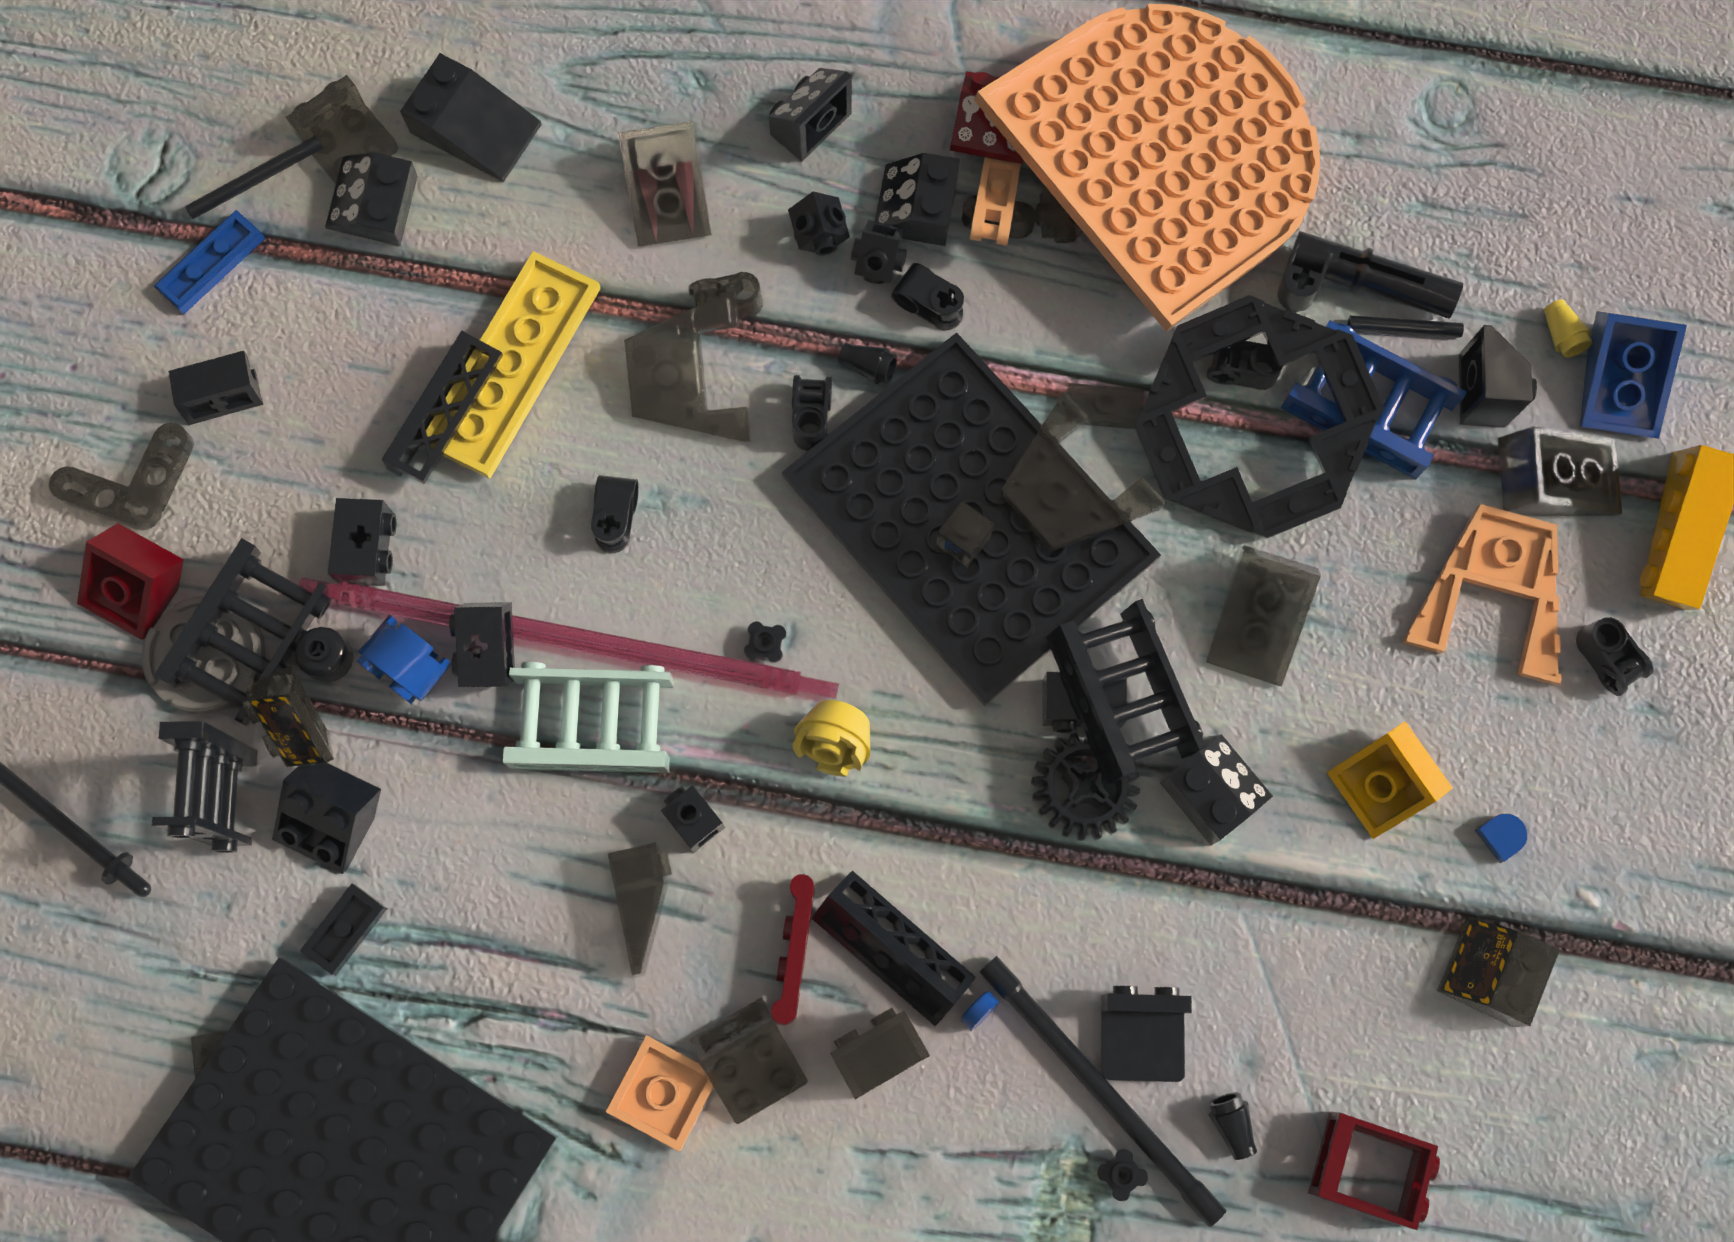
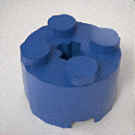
(403, 659)

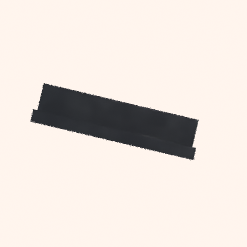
(429, 405)
(889, 951)

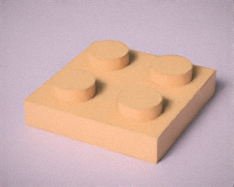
(661, 1093)

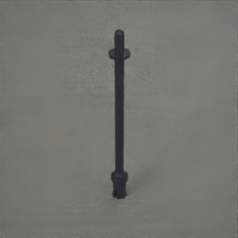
(115, 867)

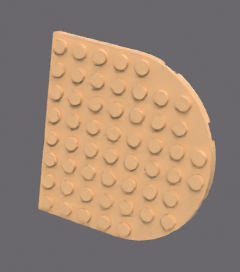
(1165, 147)

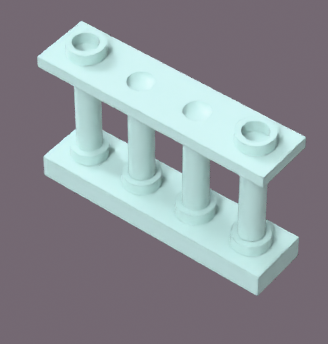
(607, 755)

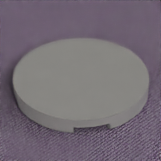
(187, 695)

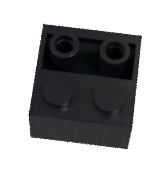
(325, 814)

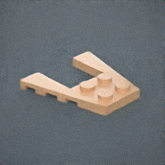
(1508, 556)

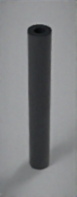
(1406, 326)

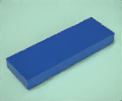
(209, 262)

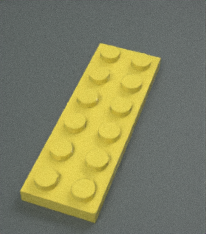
(532, 335)

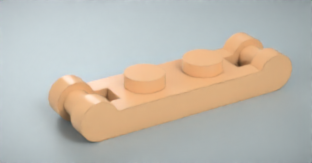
(995, 200)

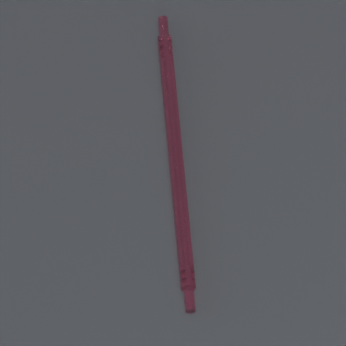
(586, 641)

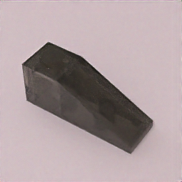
(640, 895)

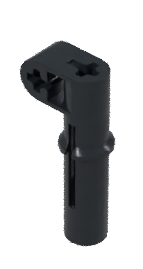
(1362, 272)

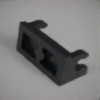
(215, 388)

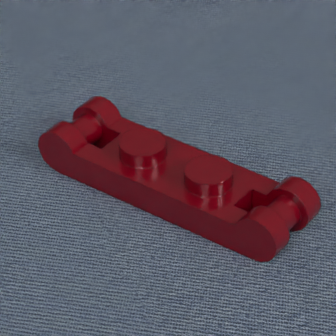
(791, 967)

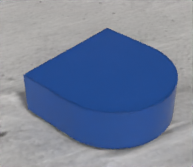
(1503, 835)

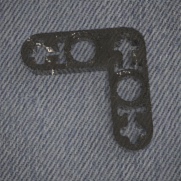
(139, 491)

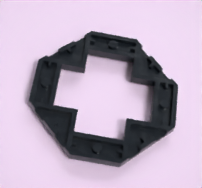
(1289, 339)

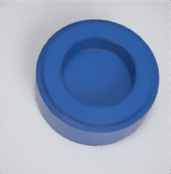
(979, 1010)

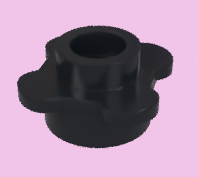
(765, 652)
(1134, 1175)

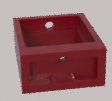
(1331, 1160)

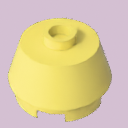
(834, 737)

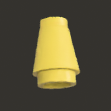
(1567, 329)

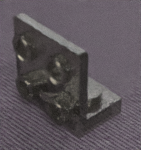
(748, 1061)

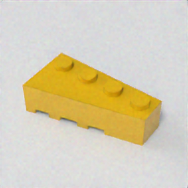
(1689, 527)

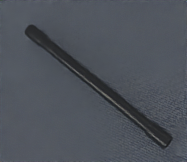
(1191, 1189)

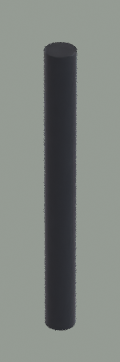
(254, 177)

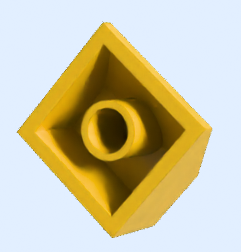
(1389, 780)

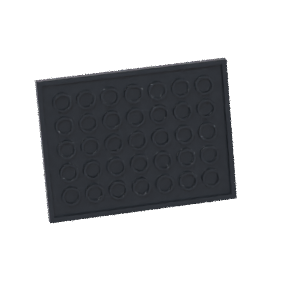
(899, 475)
(337, 1132)

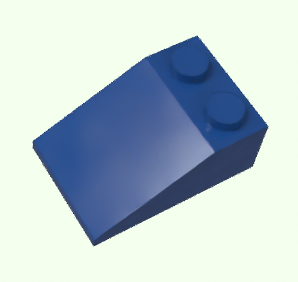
(1630, 373)

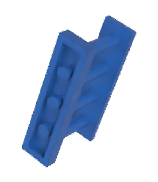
(1402, 454)

